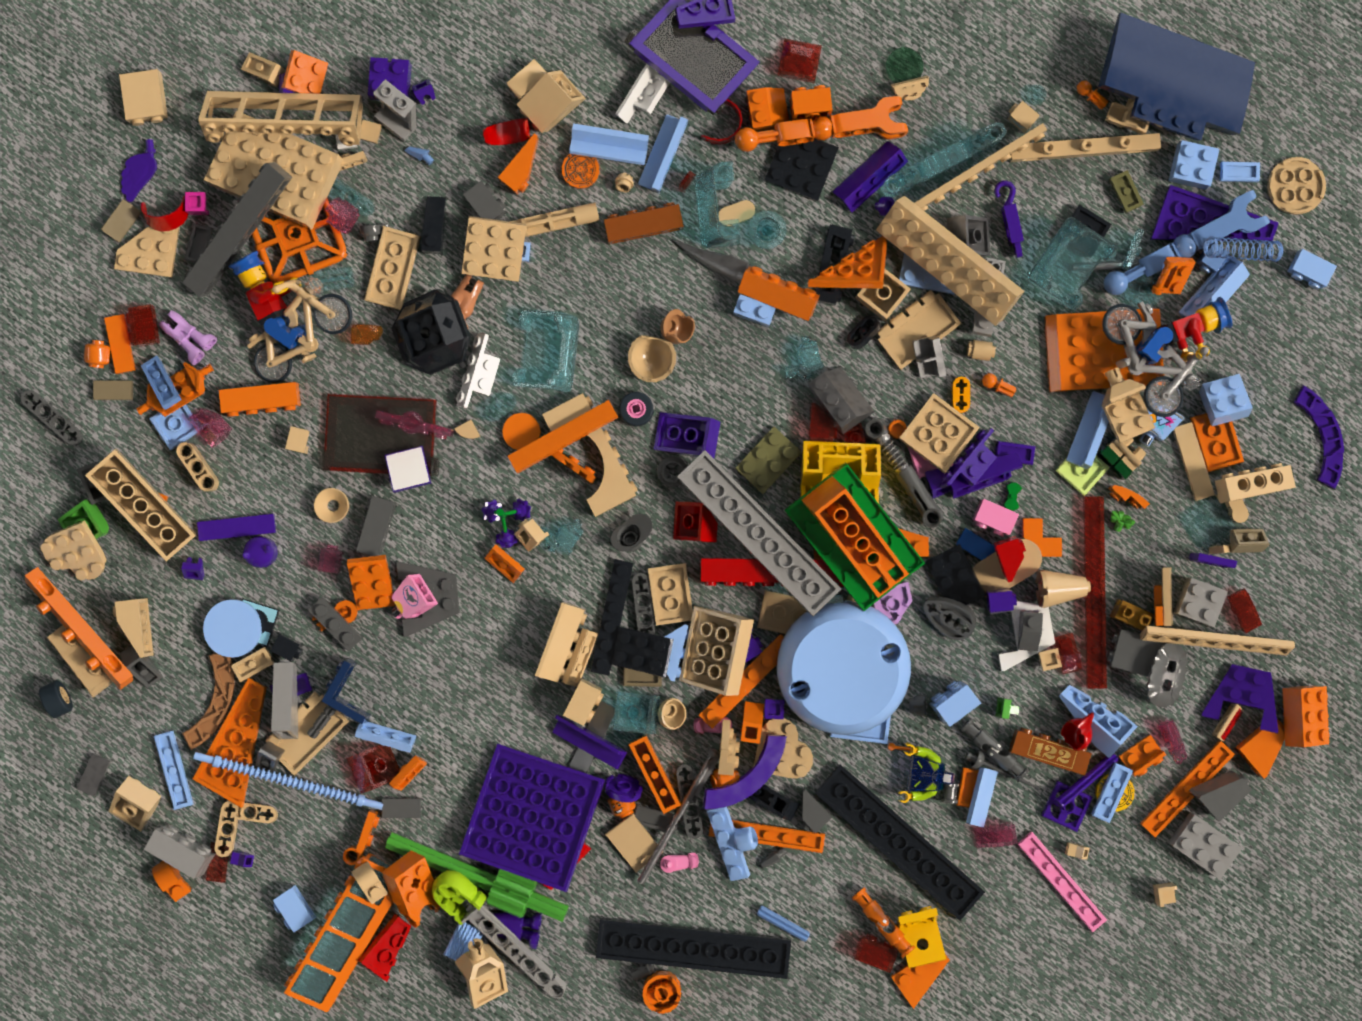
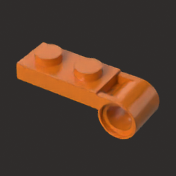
(365, 838)

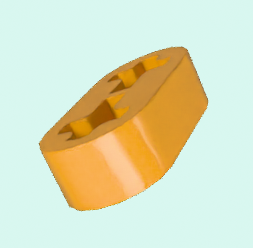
(965, 394)

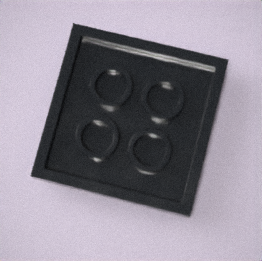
(802, 167)

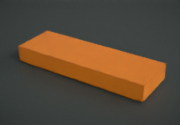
(120, 344)

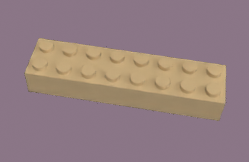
(950, 260)

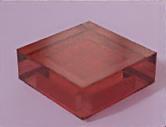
(687, 180)

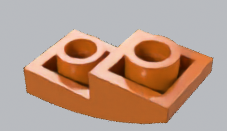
(1123, 494)

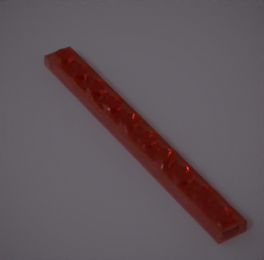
(1095, 600)

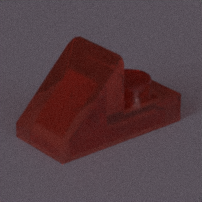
(1068, 653)

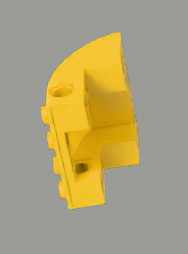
(823, 458)

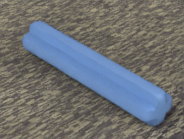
(783, 923)

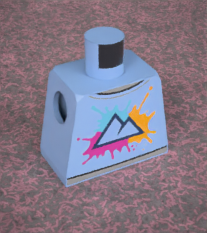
(1163, 427)

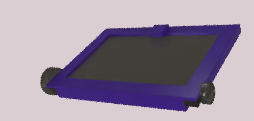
(694, 59)

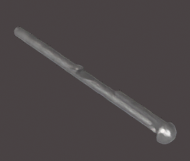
(695, 789)

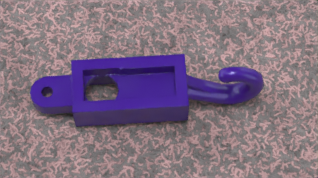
(1011, 218)

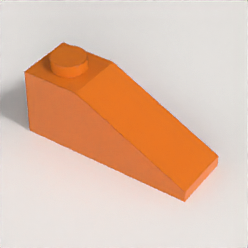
(519, 169)

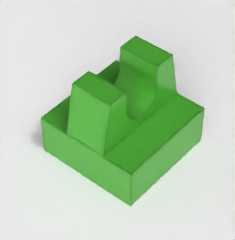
(1005, 708)

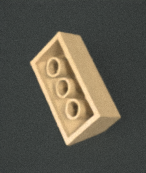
(560, 642)

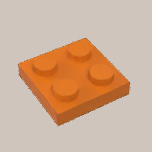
(304, 73)

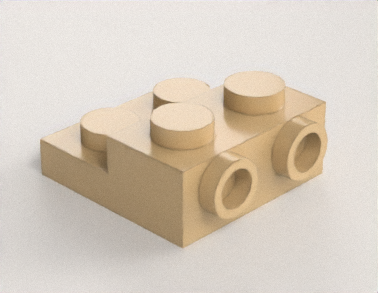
(728, 749)

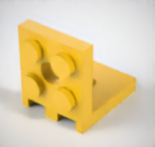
(922, 926)

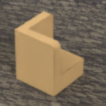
(297, 440)
(1164, 893)

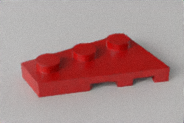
(383, 950)

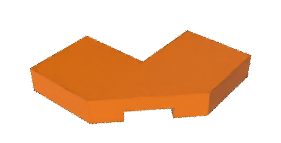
(1033, 530)
(1158, 605)

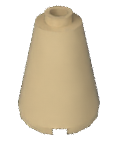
(1059, 588)

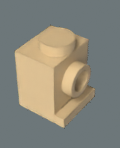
(530, 534)

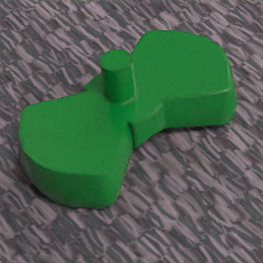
(1013, 489)

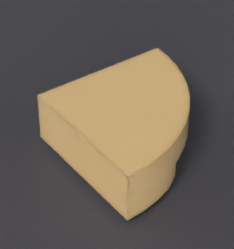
(468, 430)
(1219, 549)

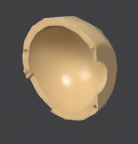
(651, 358)

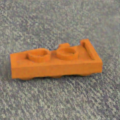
(572, 463)

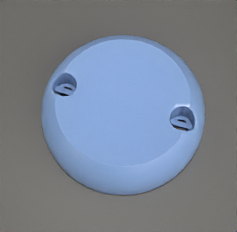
(843, 668)

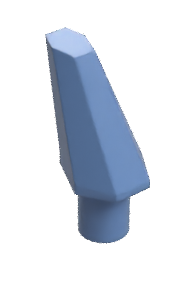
(420, 154)

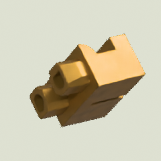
(1131, 615)

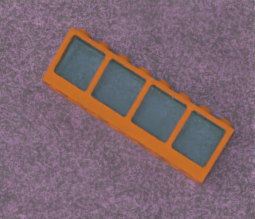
(339, 942)

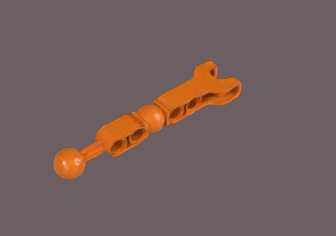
(821, 128)

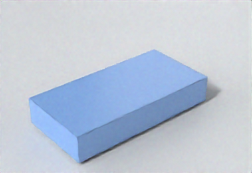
(1240, 172)

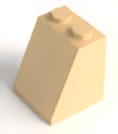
(550, 101)

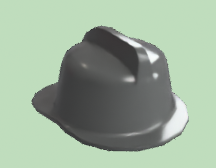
(632, 533)

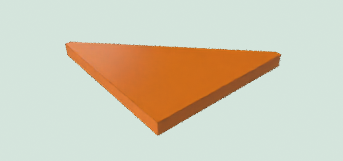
(857, 269)

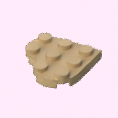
(75, 550)
(796, 757)

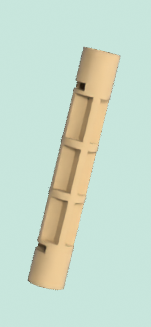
(560, 219)

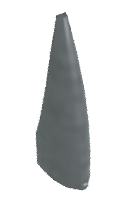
(725, 265)

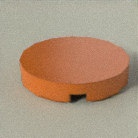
(521, 430)

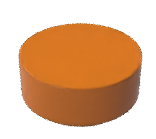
(896, 428)

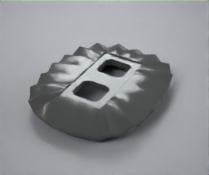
(1159, 673)

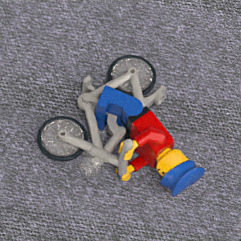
(1164, 394)

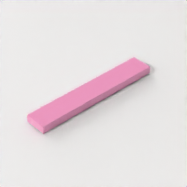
(1061, 881)

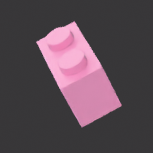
(995, 517)

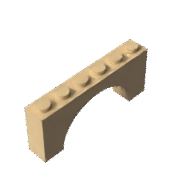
(614, 486)

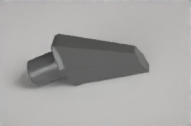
(772, 858)

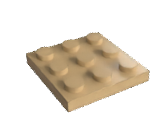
(493, 248)
(939, 433)

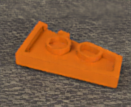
(917, 980)

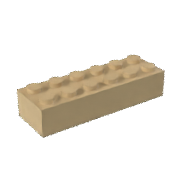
(141, 504)

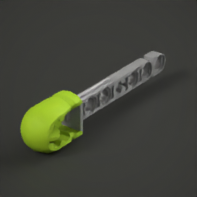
(452, 889)

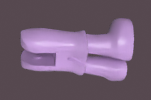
(183, 333)

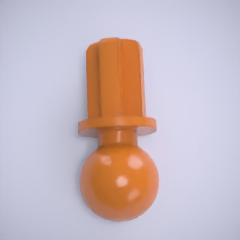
(1085, 88)
(990, 380)

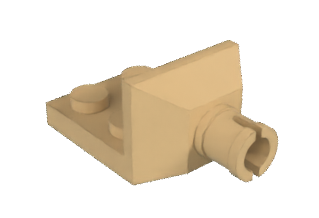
(1125, 407)
(482, 972)

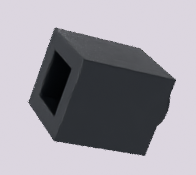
(287, 647)

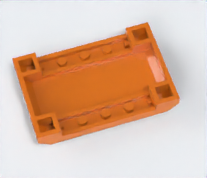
(1082, 352)

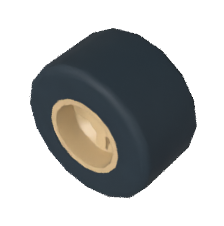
(55, 699)

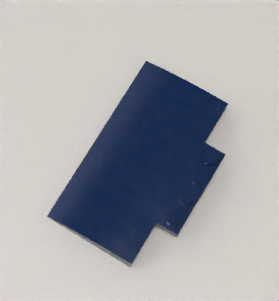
(1176, 79)

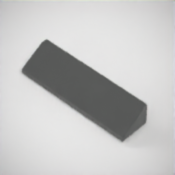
(599, 725)

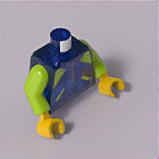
(925, 774)

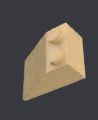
(135, 623)

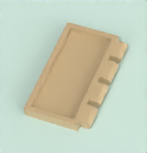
(924, 321)
(302, 750)

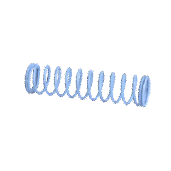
(1205, 248)

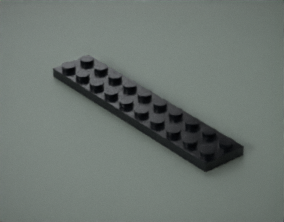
(899, 842)
(693, 948)

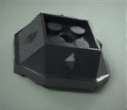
(447, 327)

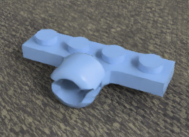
(732, 842)

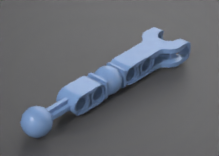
(1186, 245)

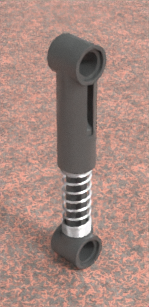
(906, 474)

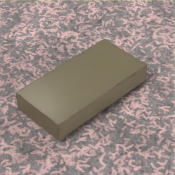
(112, 390)
(638, 678)

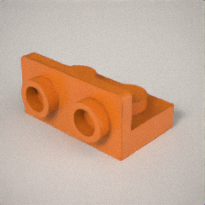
(1142, 756)

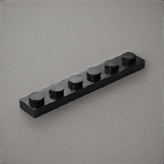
(612, 617)

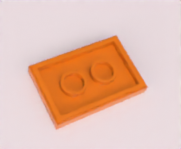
(1217, 443)

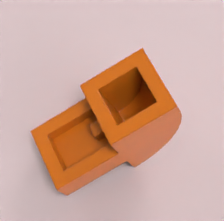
(170, 880)

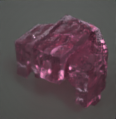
(342, 215)

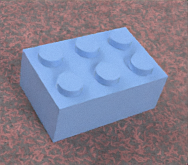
(954, 702)

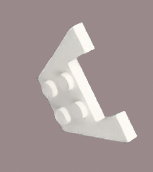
(1012, 658)

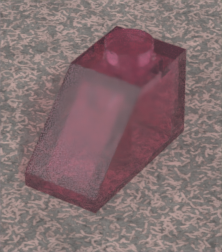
(210, 426)
(996, 835)

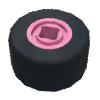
(633, 414)

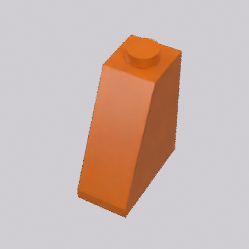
(1262, 749)

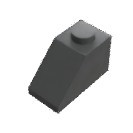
(1030, 630)
(141, 668)
(813, 813)

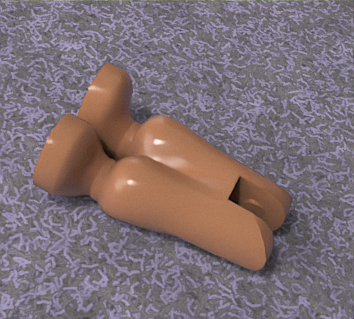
(466, 298)

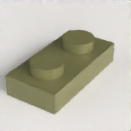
(1126, 191)

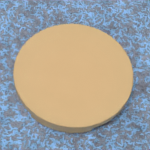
(1296, 185)

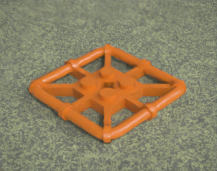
(291, 246)

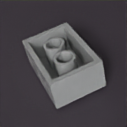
(1204, 845)
(180, 851)

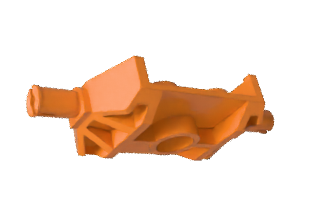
(187, 379)

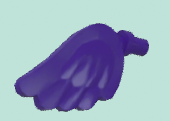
(138, 171)

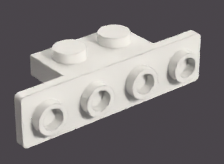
(643, 94)
(479, 373)

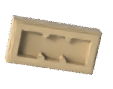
(353, 160)

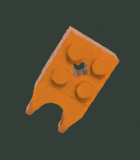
(411, 886)

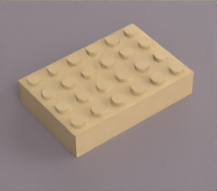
(310, 165)

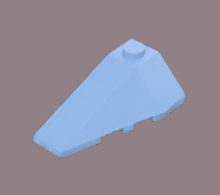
(1108, 728)

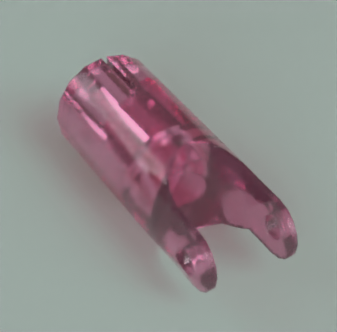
(1172, 740)

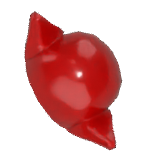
(1078, 732)

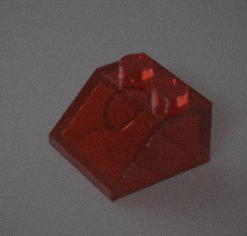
(373, 767)

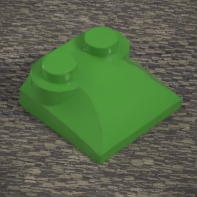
(90, 514)

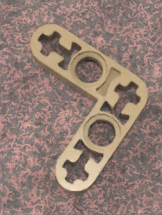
(239, 815)

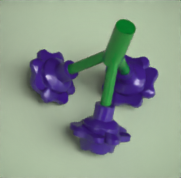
(493, 512)

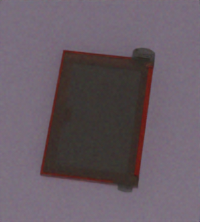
(358, 440)

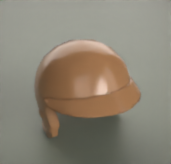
(677, 327)

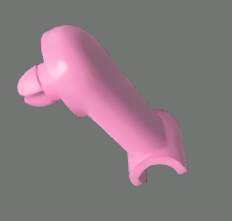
(701, 727)
(678, 862)

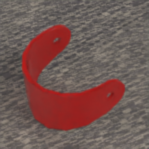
(507, 132)
(730, 138)
(166, 222)

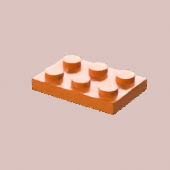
(371, 582)

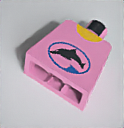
(412, 598)

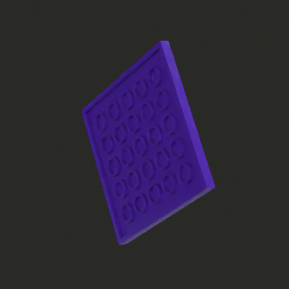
(532, 817)

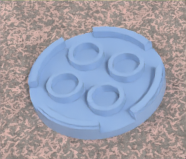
(232, 628)

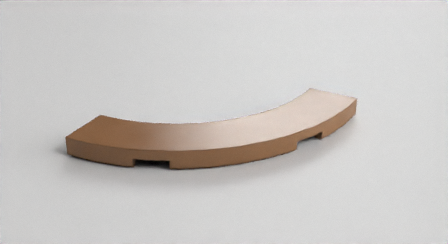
(219, 704)

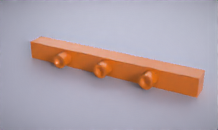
(77, 628)

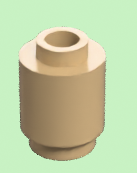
(981, 350)

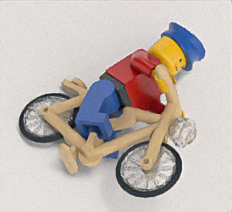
(280, 322)

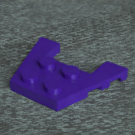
(1246, 688)

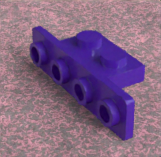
(973, 463)

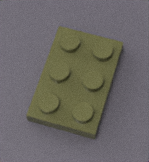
(768, 460)

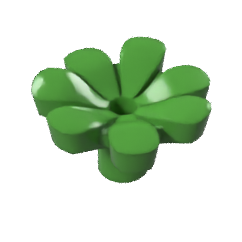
(1121, 520)

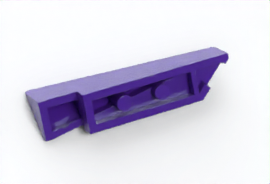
(997, 472)

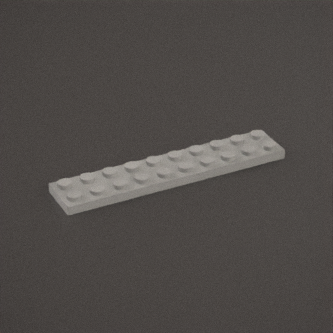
(759, 533)

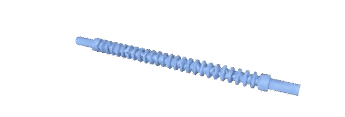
(217, 761)

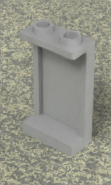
(396, 111)

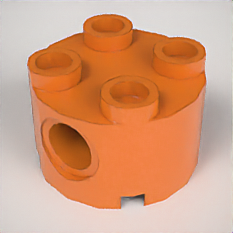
(662, 991)

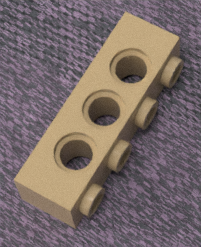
(1228, 487)

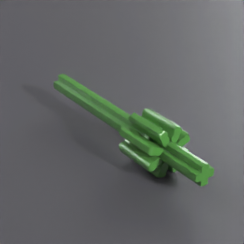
(506, 890)

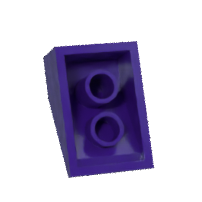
(686, 434)

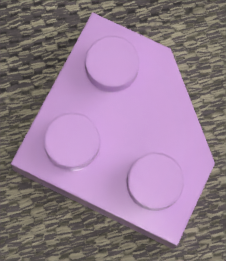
(895, 602)

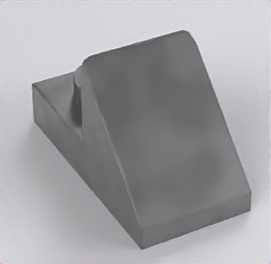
(269, 756)

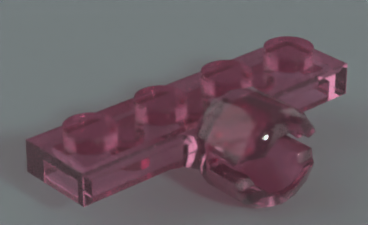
(413, 423)

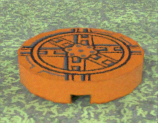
(580, 171)

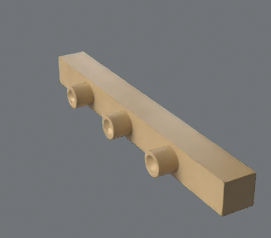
(1088, 147)

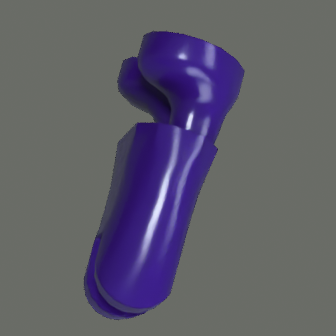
(515, 925)

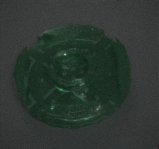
(904, 65)

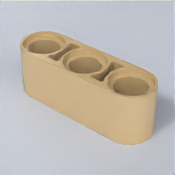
(189, 462)

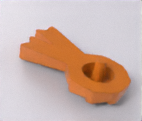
(346, 609)

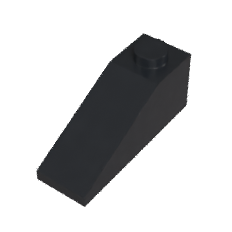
(434, 225)
(775, 802)

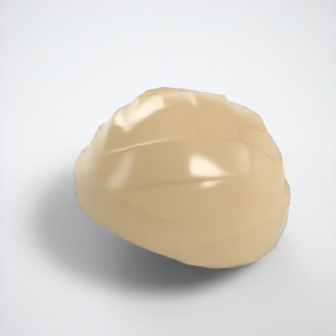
(671, 713)

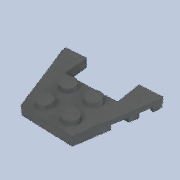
(444, 589)

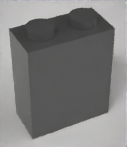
(1132, 653)

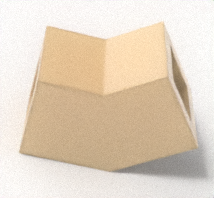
(1077, 850)

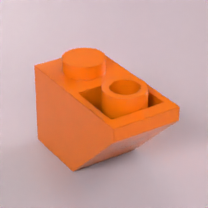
(752, 722)

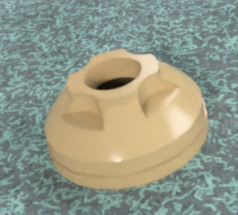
(321, 505)

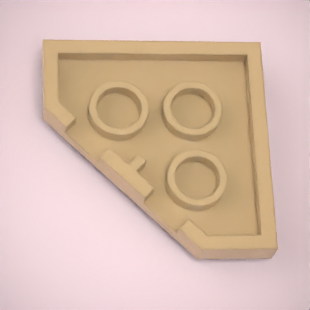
(149, 253)

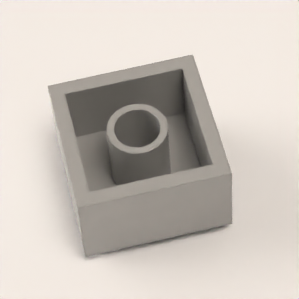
(1200, 602)

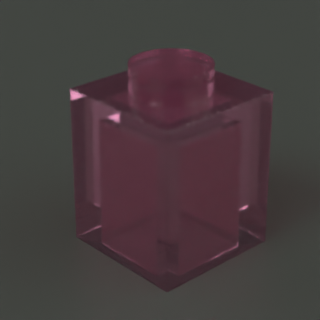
(330, 559)

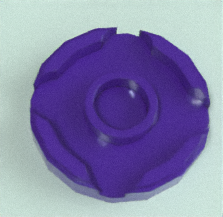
(623, 788)

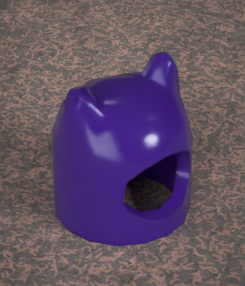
(260, 552)

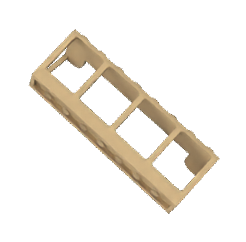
(346, 130)

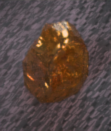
(365, 334)

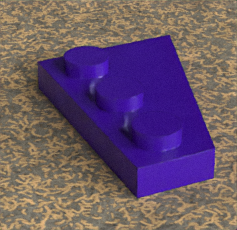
(705, 13)

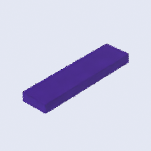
(236, 527)

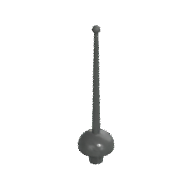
(977, 761)

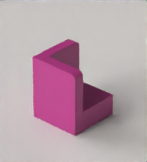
(196, 203)

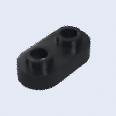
(862, 332)

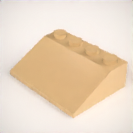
(716, 651)

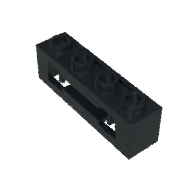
(839, 234)

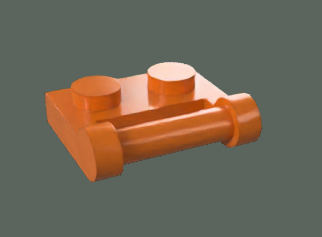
(1173, 275)

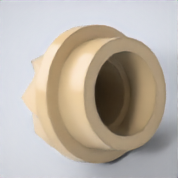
(624, 182)

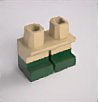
(1128, 461)

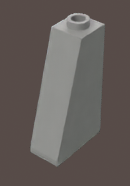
(285, 701)

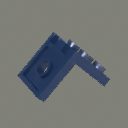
(335, 686)

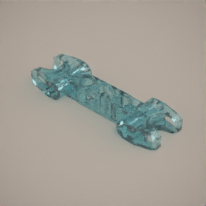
(943, 160)

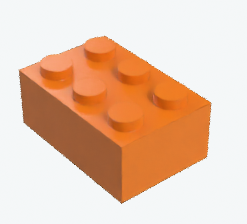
(1305, 716)

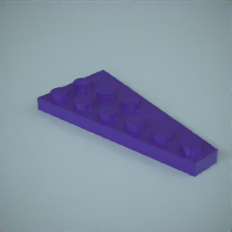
(1188, 211)

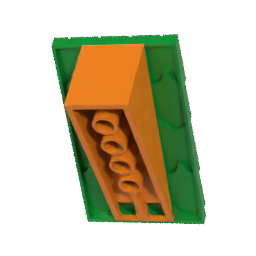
(854, 536)

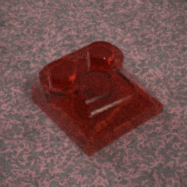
(799, 60)

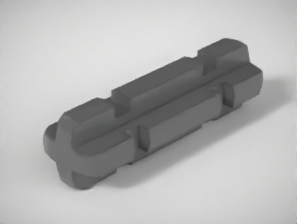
(321, 722)

